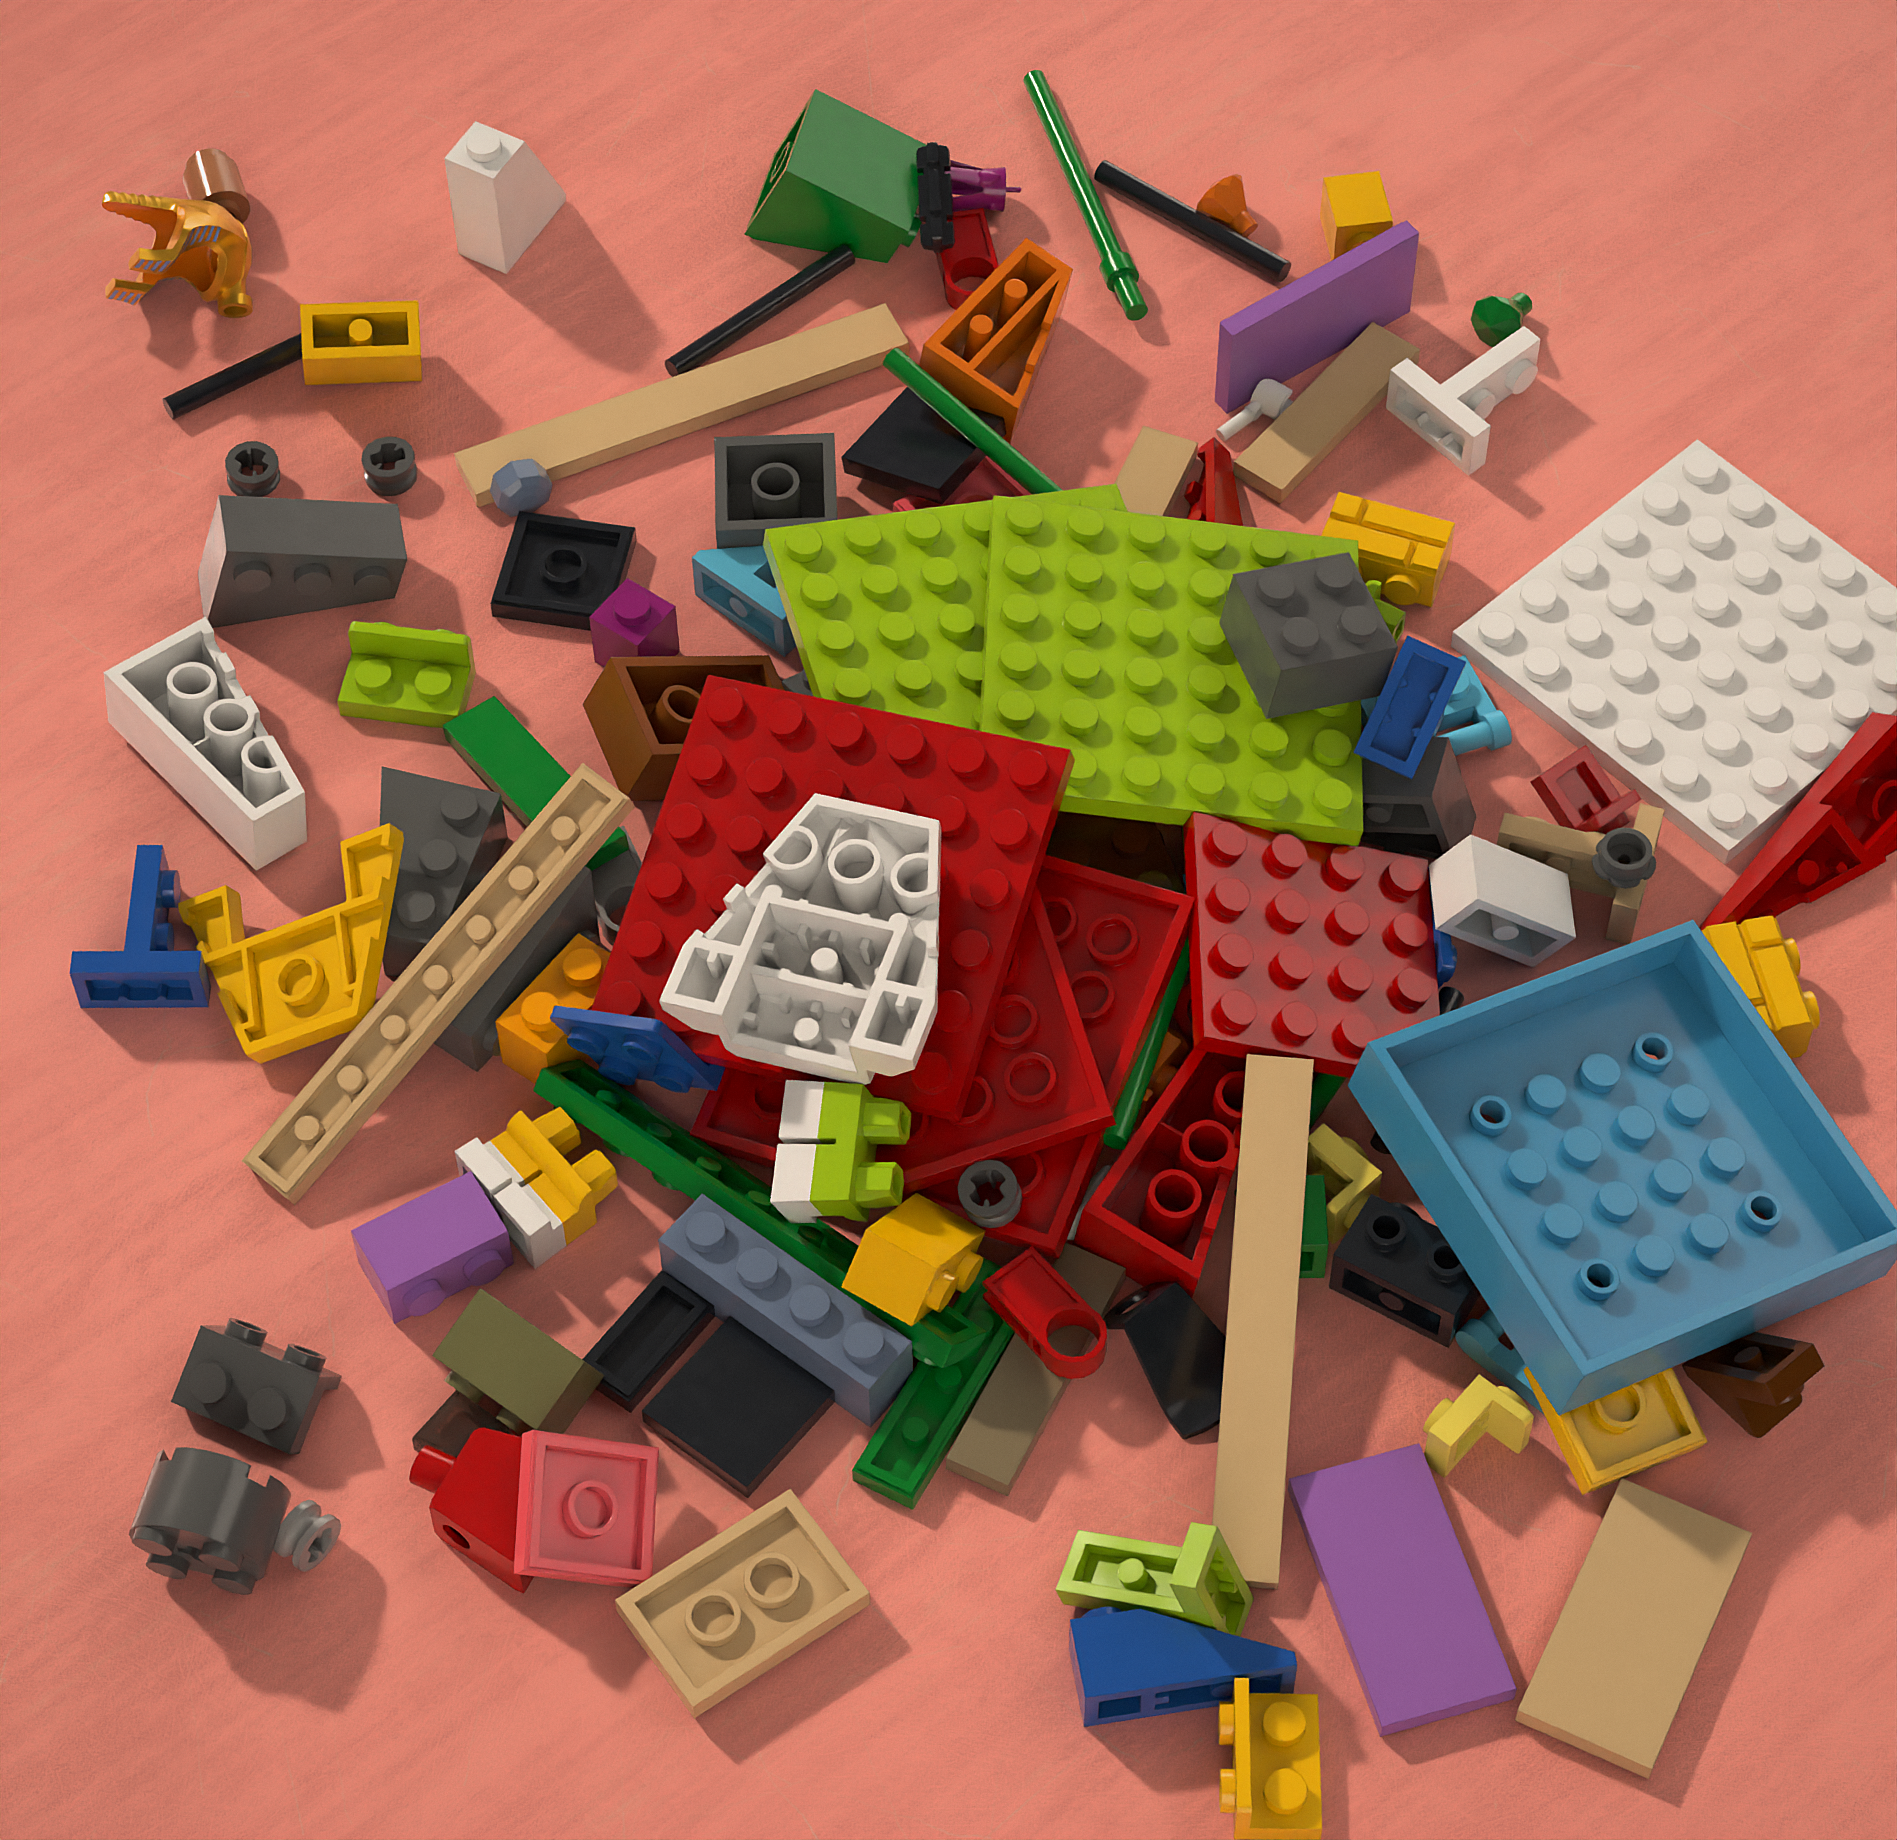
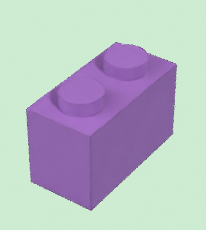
(433, 1248)

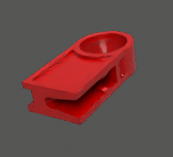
(969, 257)
(1038, 1302)

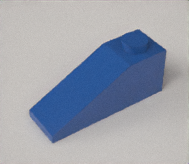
(1159, 1665)

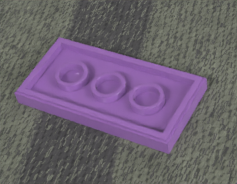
(1316, 315)
(1401, 1590)

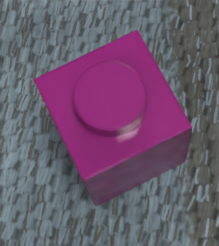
(634, 625)

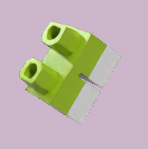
(831, 1151)

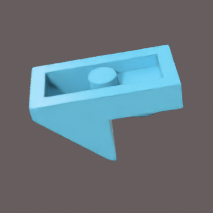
(745, 591)

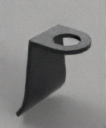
(1178, 1353)

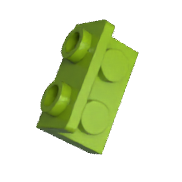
(406, 674)

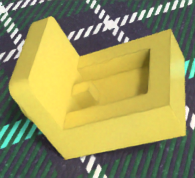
(1347, 1177)
(1480, 1409)

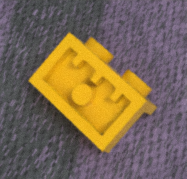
(1274, 1764)

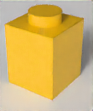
(1353, 210)

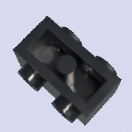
(1404, 1271)

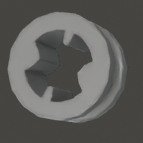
(307, 1535)

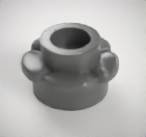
(1624, 845)

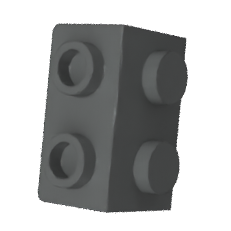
(254, 1384)

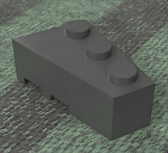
(297, 557)
(1421, 813)
(447, 850)
(473, 1032)

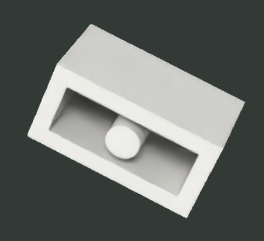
(1501, 901)

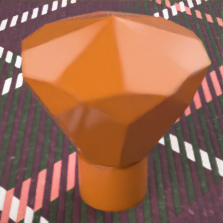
(1227, 204)

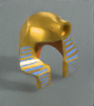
(190, 243)

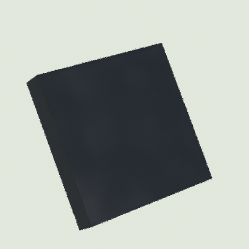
(916, 450)
(561, 569)
(738, 1406)

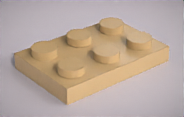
(742, 1603)

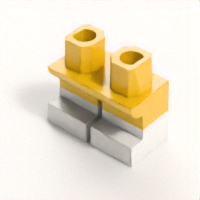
(534, 1186)

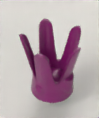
(979, 187)

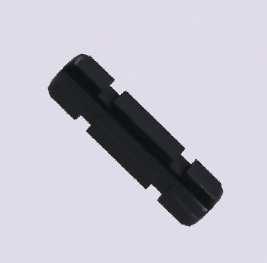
(935, 197)

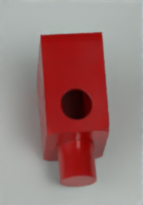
(476, 1499)

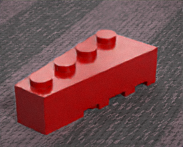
(1172, 1177)

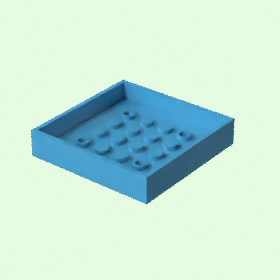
(1626, 1164)

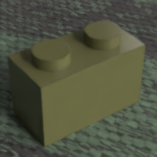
(516, 1366)

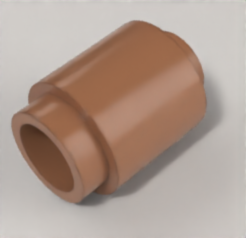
(216, 179)

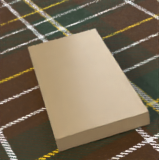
(1633, 1628)

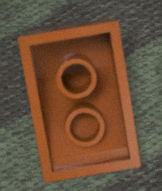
(646, 708)

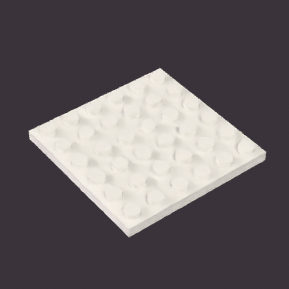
(1698, 648)

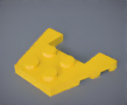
(312, 973)

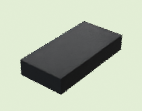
(648, 1339)

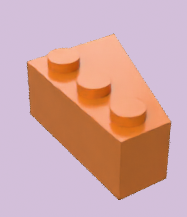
(1001, 334)

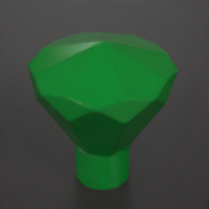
(1499, 317)

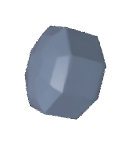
(521, 487)

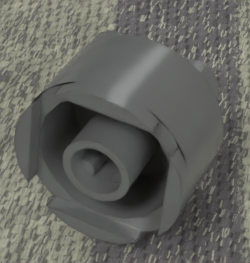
(208, 1519)

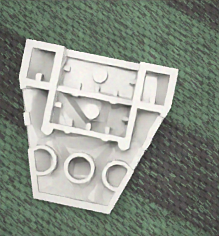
(825, 948)

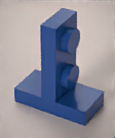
(1410, 707)
(148, 968)

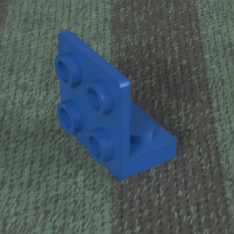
(636, 1049)

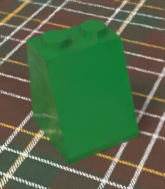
(840, 183)

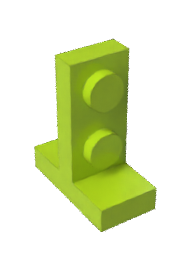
(1184, 1582)

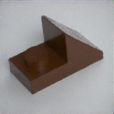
(1756, 1378)

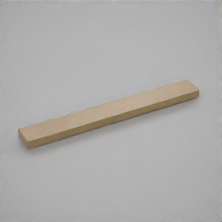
(689, 400)
(438, 983)
(1262, 1314)

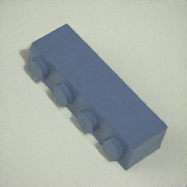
(788, 1307)

